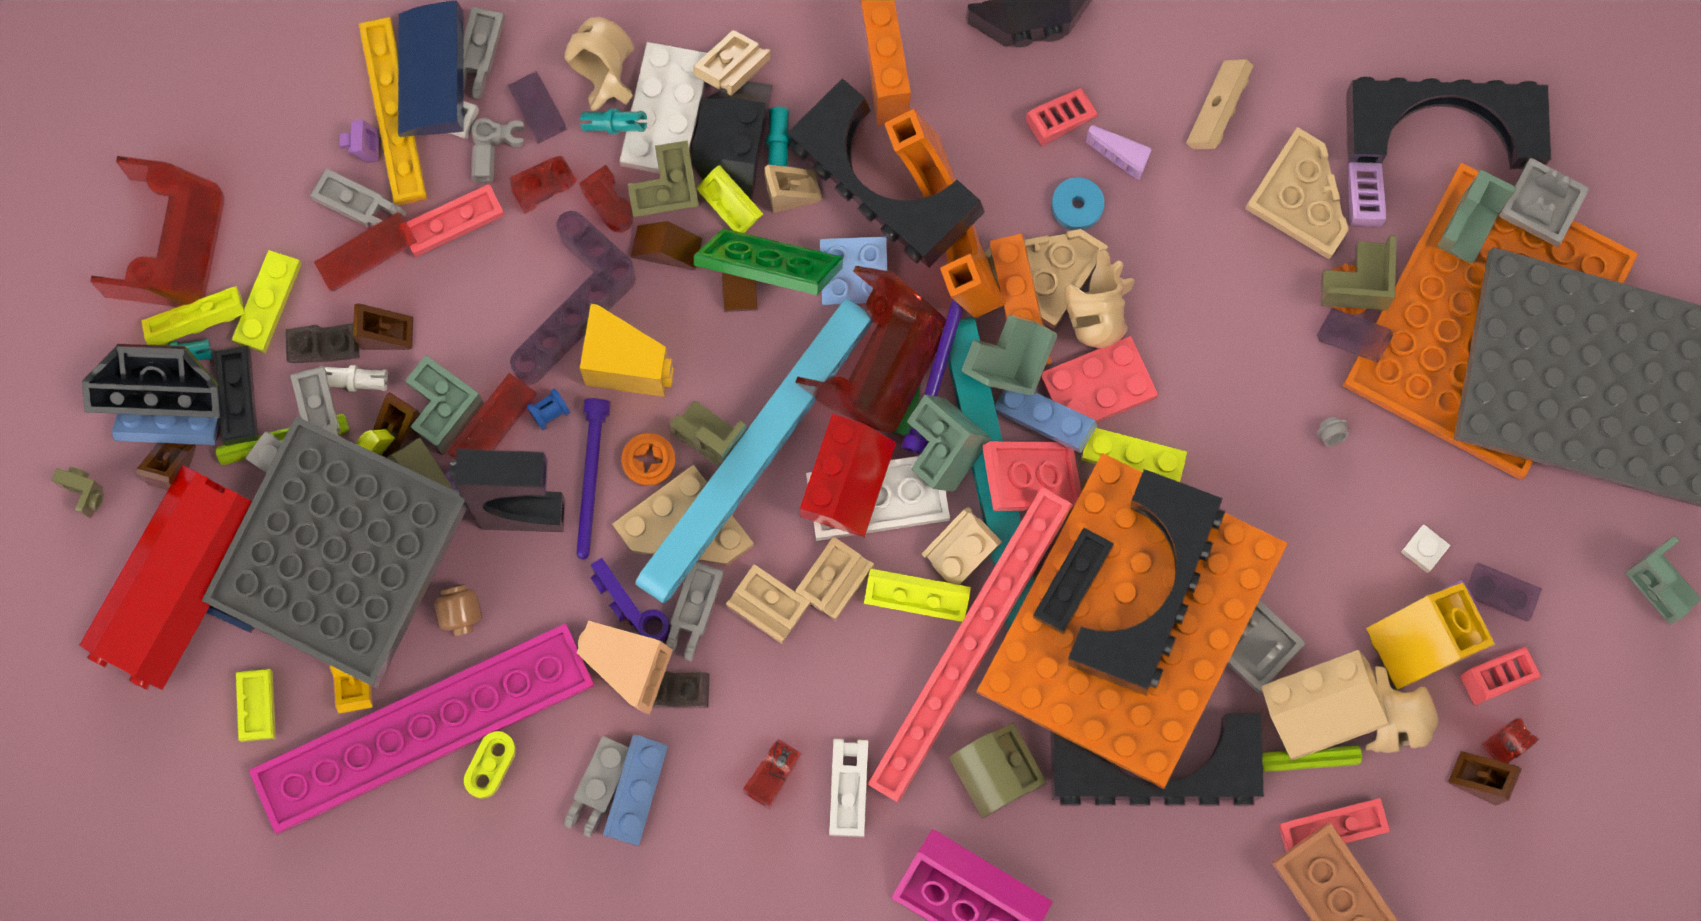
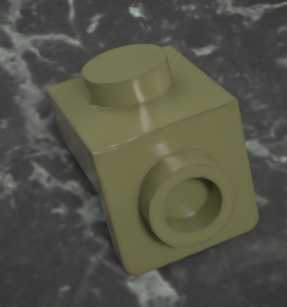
(78, 482)

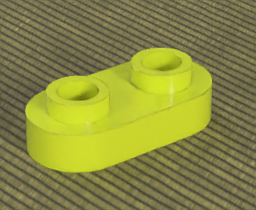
(489, 765)

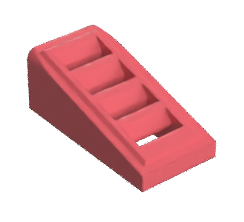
(1046, 135)
(1481, 685)

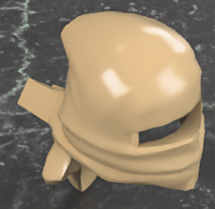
(598, 55)
(1100, 313)
(1410, 716)

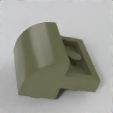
(997, 769)

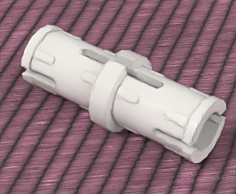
(355, 378)

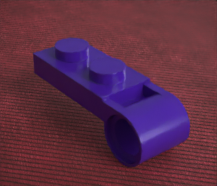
(623, 605)

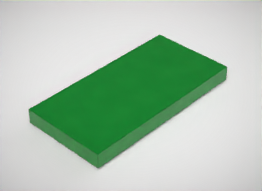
(769, 261)

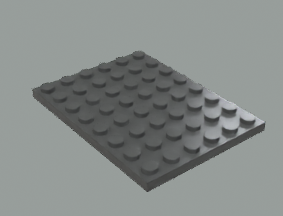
(1585, 376)

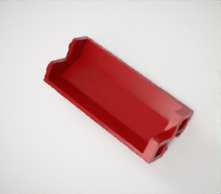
(163, 583)

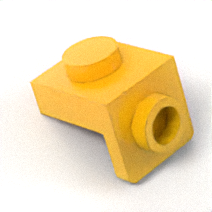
(350, 692)

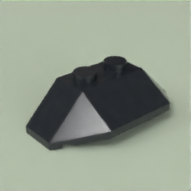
(1025, 20)
(732, 133)
(151, 383)

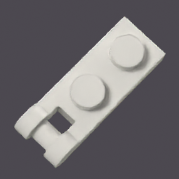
(848, 789)

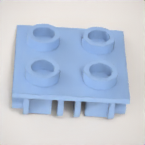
(855, 251)

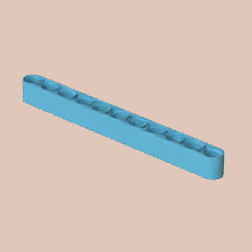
(752, 454)

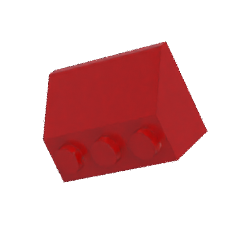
(847, 476)

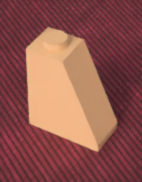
(626, 661)

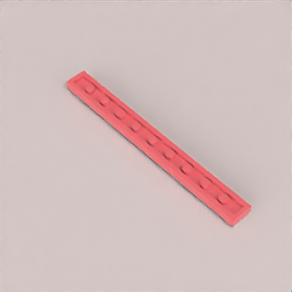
(970, 644)

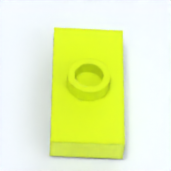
(729, 200)
(255, 705)

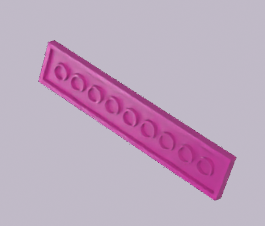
(420, 729)

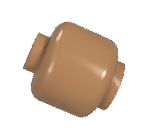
(457, 609)

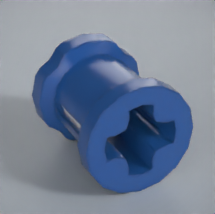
(548, 409)

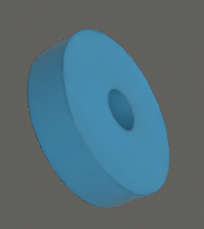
(1081, 190)

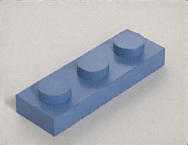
(1047, 418)
(166, 429)
(635, 790)

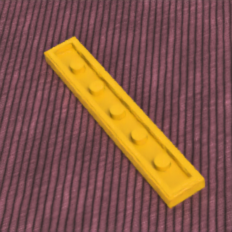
(399, 152)

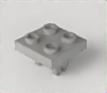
(1544, 202)
(1264, 648)

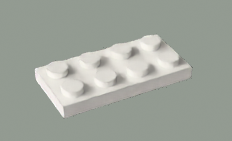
(669, 98)
(902, 502)

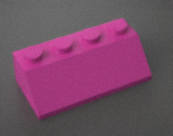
(960, 886)

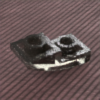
(320, 344)
(683, 690)

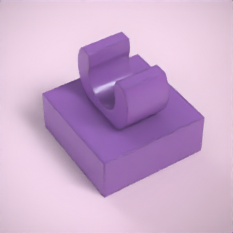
(362, 141)

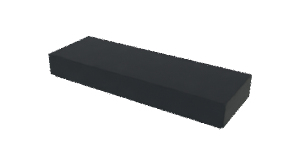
(236, 395)
(1073, 580)

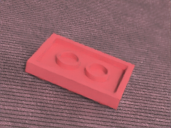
(1101, 381)
(1021, 469)

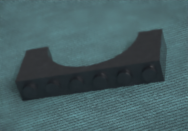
(1512, 110)
(922, 225)
(507, 490)
(1133, 654)
(1229, 774)

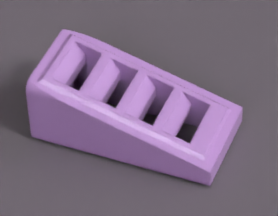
(1121, 151)
(1366, 218)

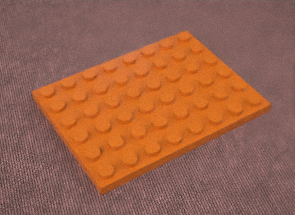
(1437, 312)
(1137, 577)

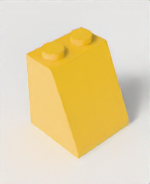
(623, 357)
(1430, 635)

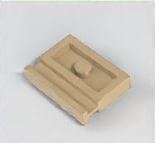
(731, 62)
(962, 547)
(834, 578)
(768, 604)

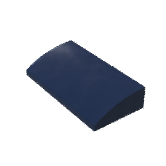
(431, 70)

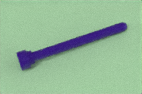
(596, 413)
(914, 440)

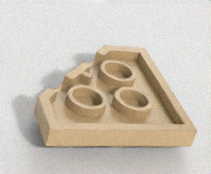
(1302, 195)
(1054, 265)
(654, 518)

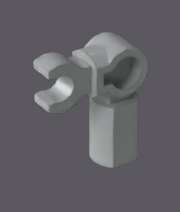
(485, 135)

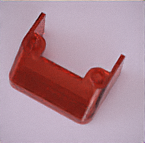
(186, 242)
(892, 360)

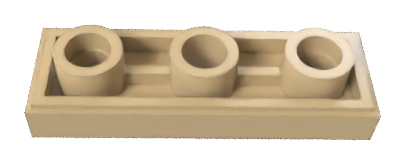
(1220, 104)

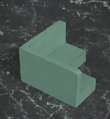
(1475, 216)
(1015, 360)
(450, 404)
(952, 443)
(1663, 584)

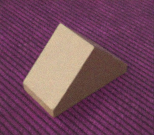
(791, 187)

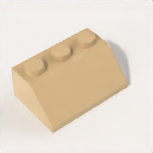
(1325, 705)

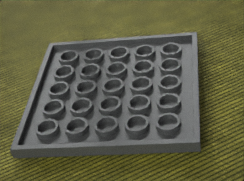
(336, 551)

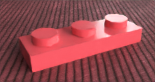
(454, 219)
(1350, 822)

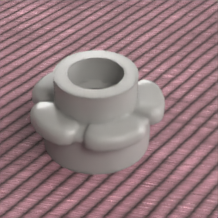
(1333, 431)

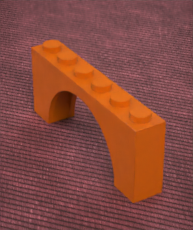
(886, 60)
(968, 269)

